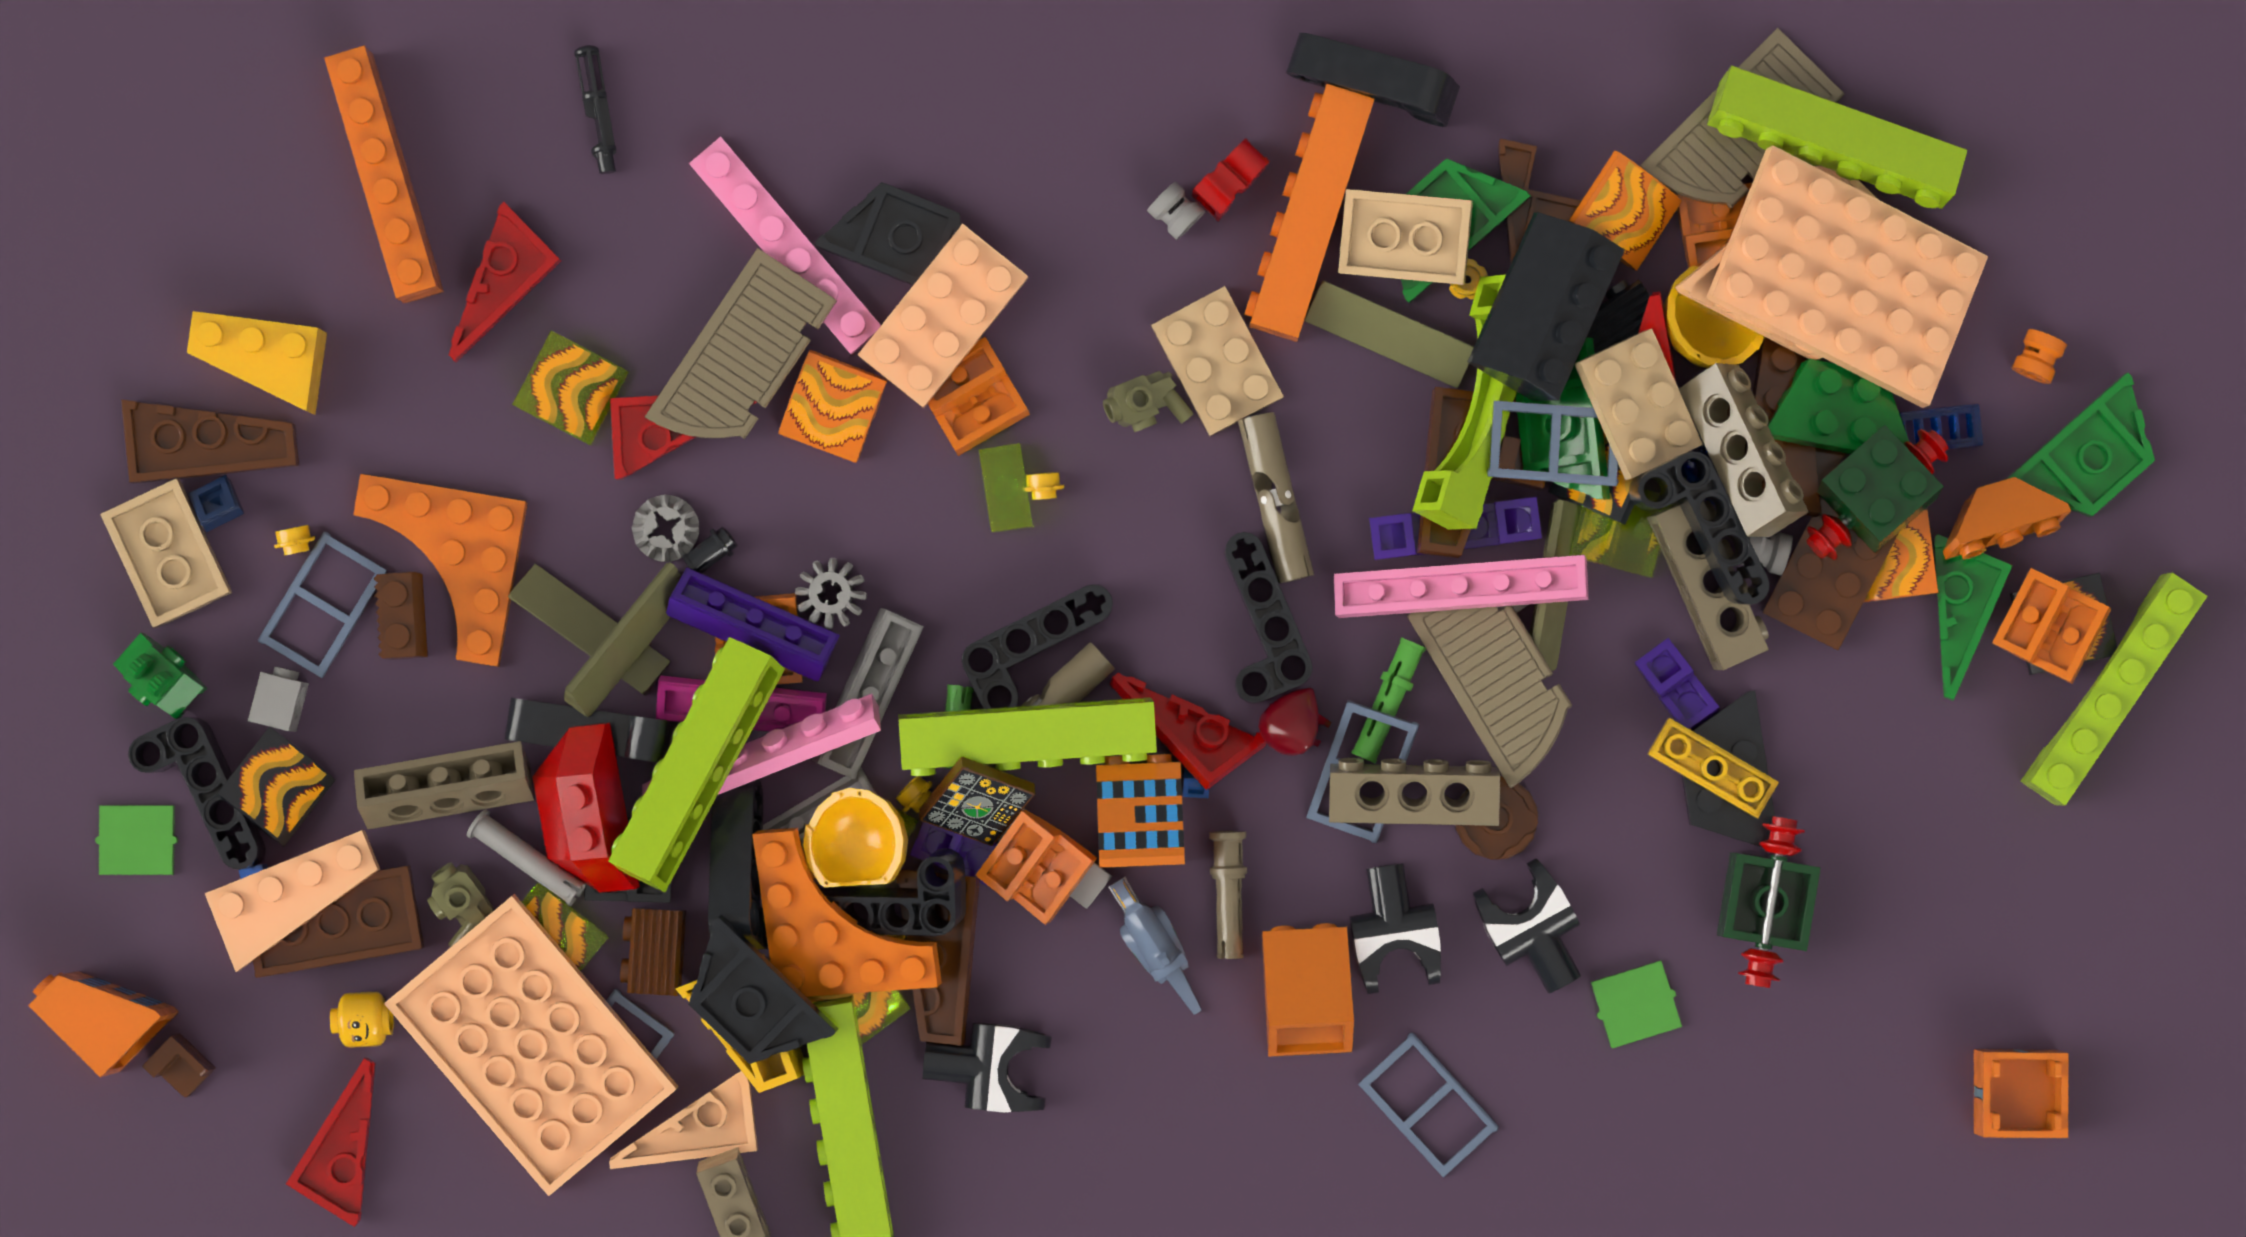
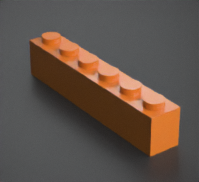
(384, 174)
(1311, 212)

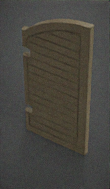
(1710, 166)
(742, 352)
(1497, 682)

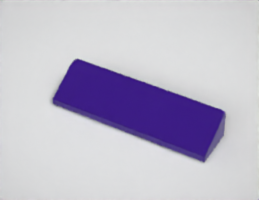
(734, 614)

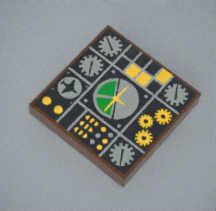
(976, 801)

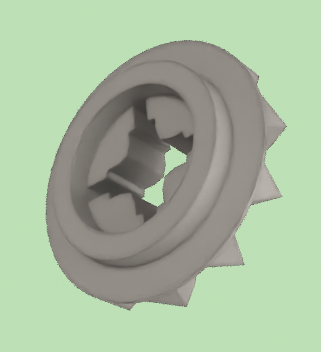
(685, 531)

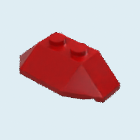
(583, 806)

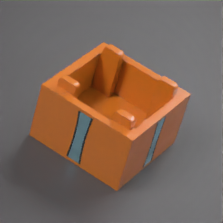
(2021, 1093)

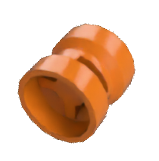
(2039, 356)

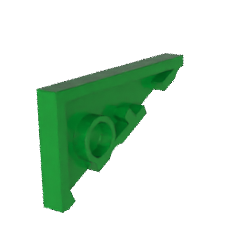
(1965, 604)

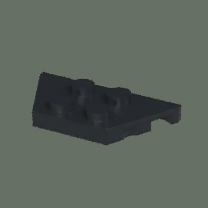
(892, 233)
(1739, 733)
(752, 999)

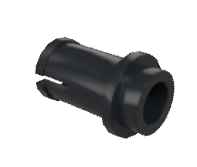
(710, 550)

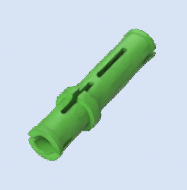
(1389, 698)

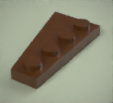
(1773, 376)
(1446, 421)
(193, 443)

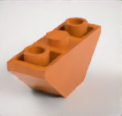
(2002, 516)

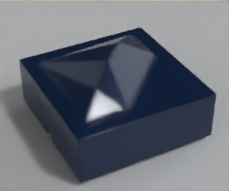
(216, 503)

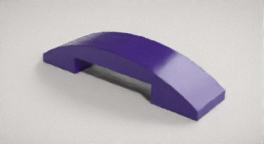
(1499, 524)

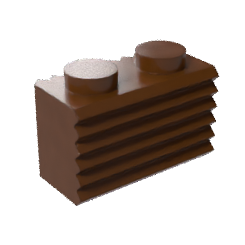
(401, 615)
(655, 951)

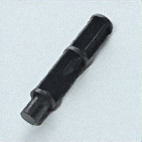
(597, 108)

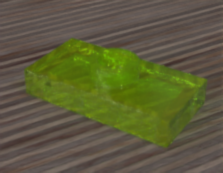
(1005, 488)

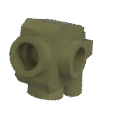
(1141, 397)
(460, 896)

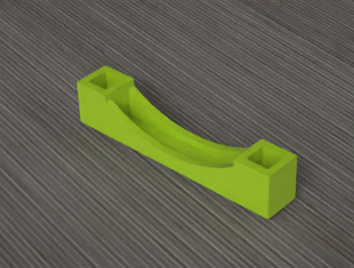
(1458, 486)
(2102, 710)

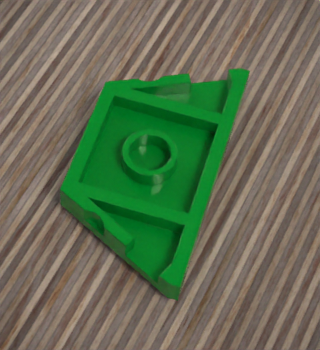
(1491, 200)
(1833, 409)
(1580, 437)
(2093, 452)

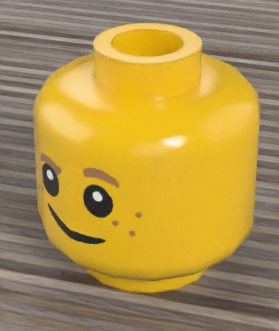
(362, 1019)

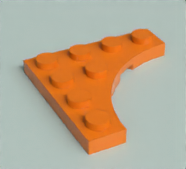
(470, 543)
(818, 941)

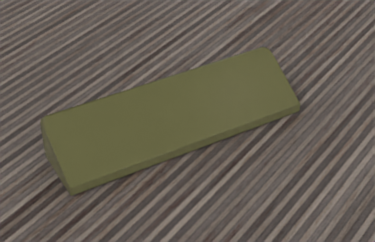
(1389, 334)
(1550, 617)
(581, 623)
(623, 644)

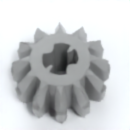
(844, 597)

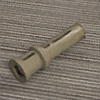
(1228, 872)

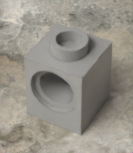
(278, 699)

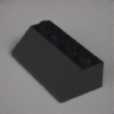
(1546, 307)

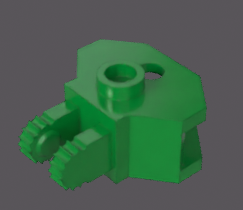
(158, 676)

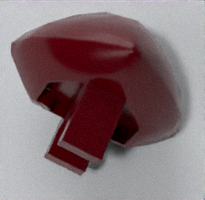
(1292, 723)

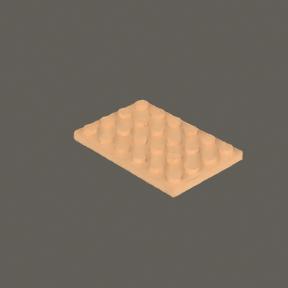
(1847, 277)
(531, 1045)

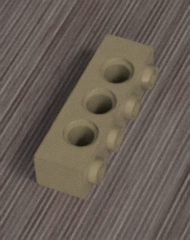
(1725, 440)
(1705, 608)
(443, 785)
(1434, 807)
(731, 1196)

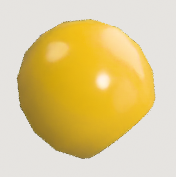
(1704, 334)
(855, 840)

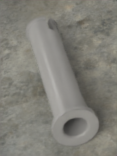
(525, 857)

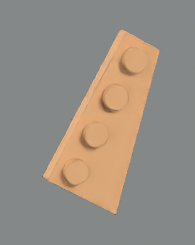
(276, 901)

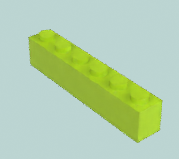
(1837, 138)
(1028, 734)
(696, 764)
(847, 1126)

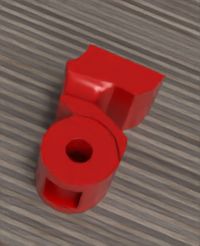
(1230, 177)

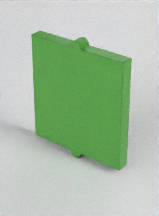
(136, 839)
(1636, 1004)

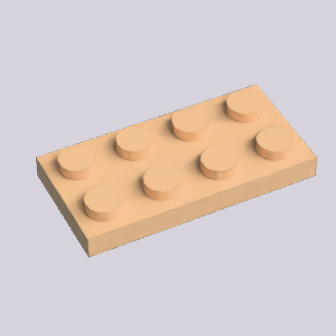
(943, 316)

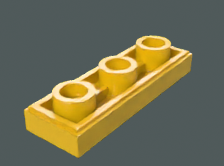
(1689, 756)

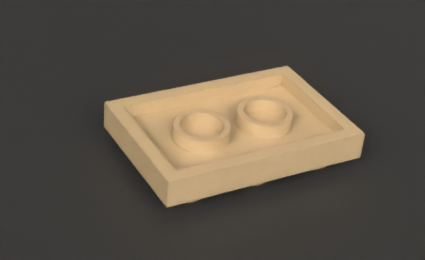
(1405, 236)
(1217, 361)
(1638, 404)
(166, 553)

